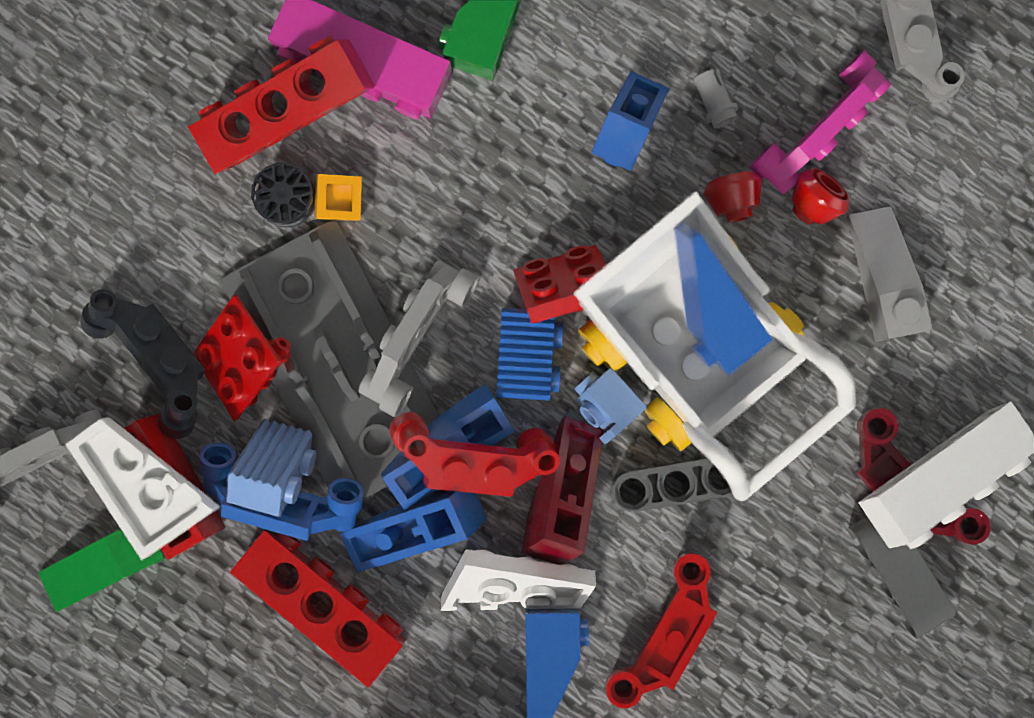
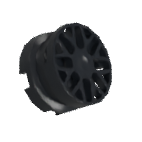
(284, 195)

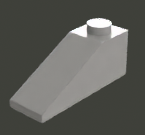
(888, 276)

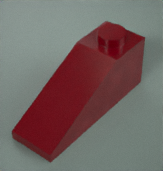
(564, 499)

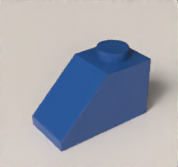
(629, 121)

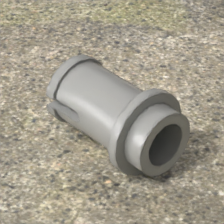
(716, 99)

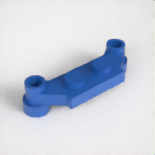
(299, 520)

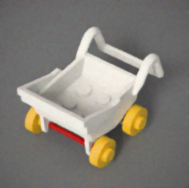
(642, 322)

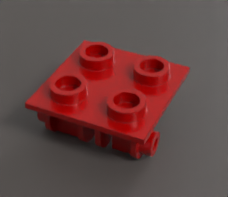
(239, 358)

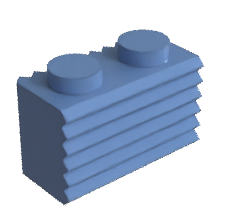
(271, 468)

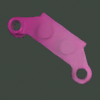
(866, 85)

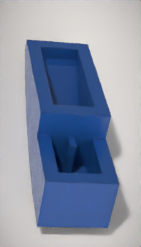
(471, 420)

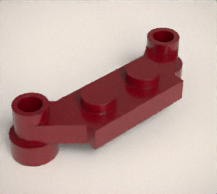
(882, 462)

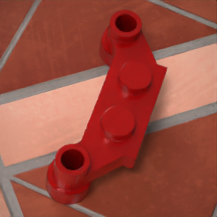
(474, 466)
(672, 638)

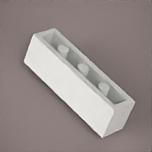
(950, 476)

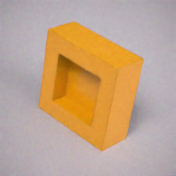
(338, 197)

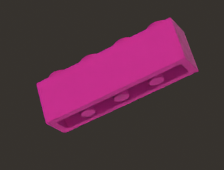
(397, 68)

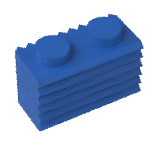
(526, 356)

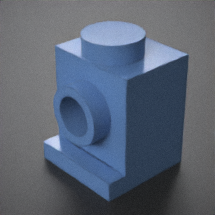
(608, 403)

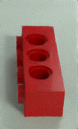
(217, 129)
(362, 659)

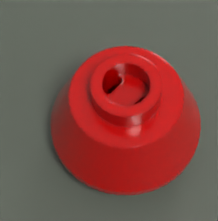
(734, 195)
(818, 197)

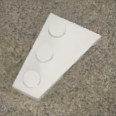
(138, 487)
(505, 579)

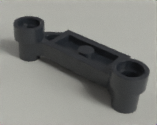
(156, 350)

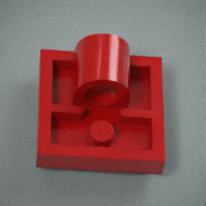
(550, 283)

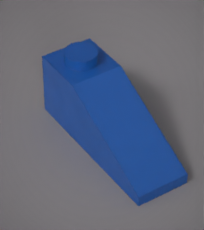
(714, 307)
(425, 526)
(551, 656)

